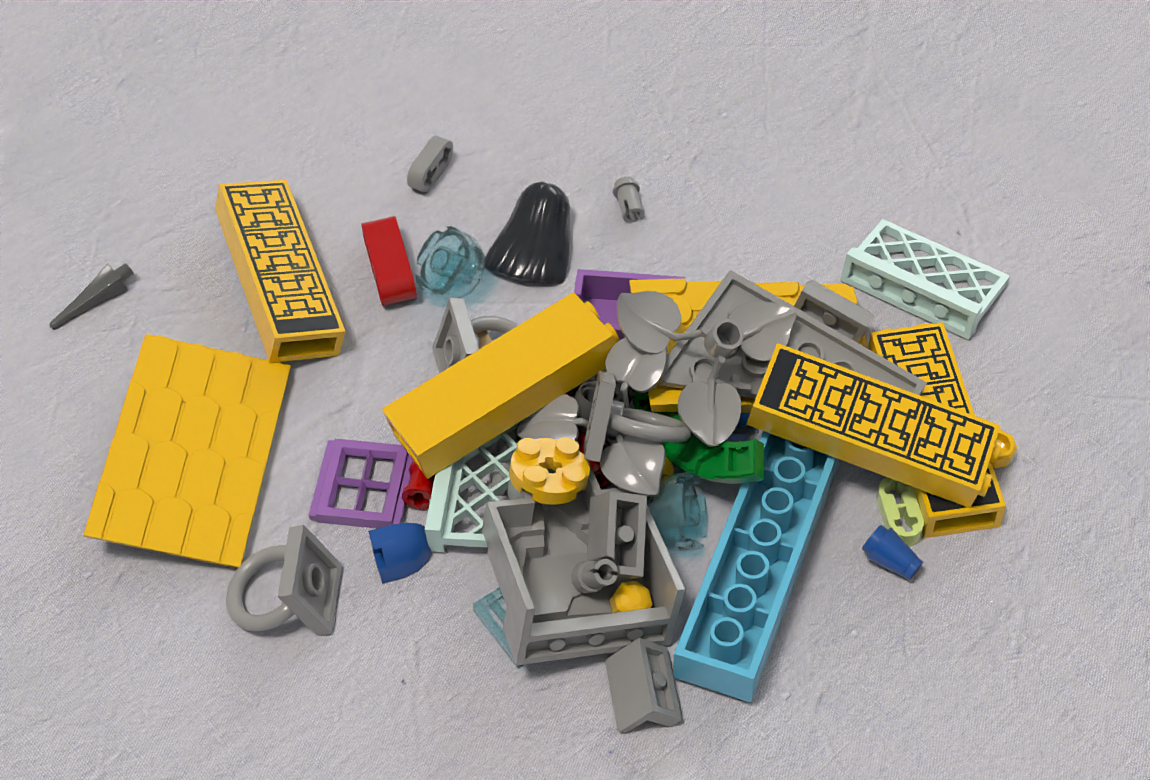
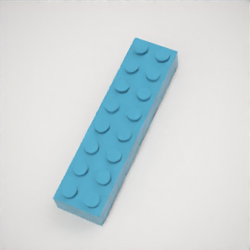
(754, 570)

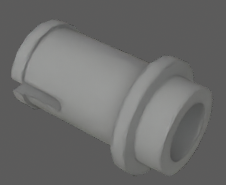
(626, 192)

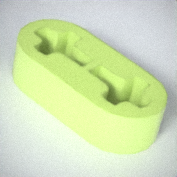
(908, 508)

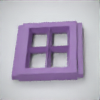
(330, 478)

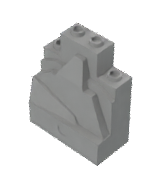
(533, 561)

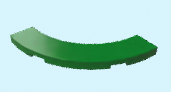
(723, 463)

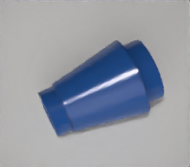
(891, 552)

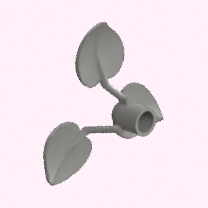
(757, 326)
(628, 460)

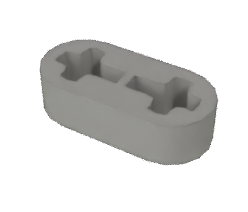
(430, 163)

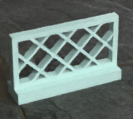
(917, 292)
(446, 497)

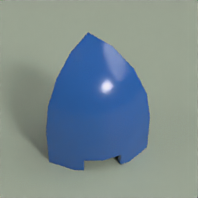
(399, 550)

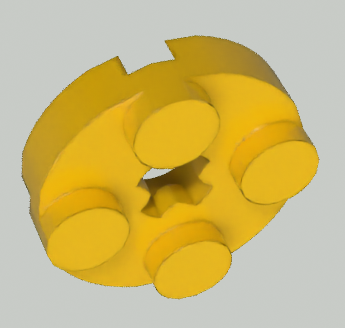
(562, 455)

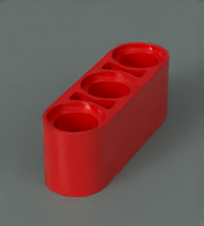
(389, 261)

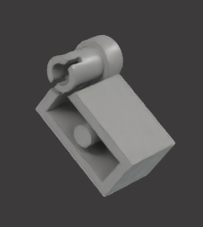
(614, 541)

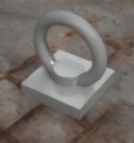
(458, 336)
(611, 417)
(306, 584)

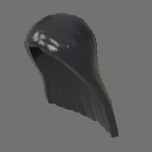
(535, 238)

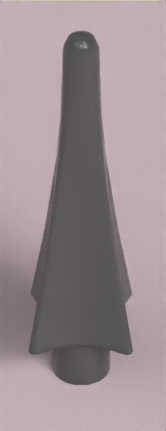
(103, 287)

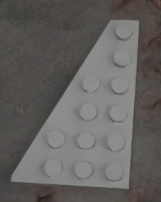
(693, 363)

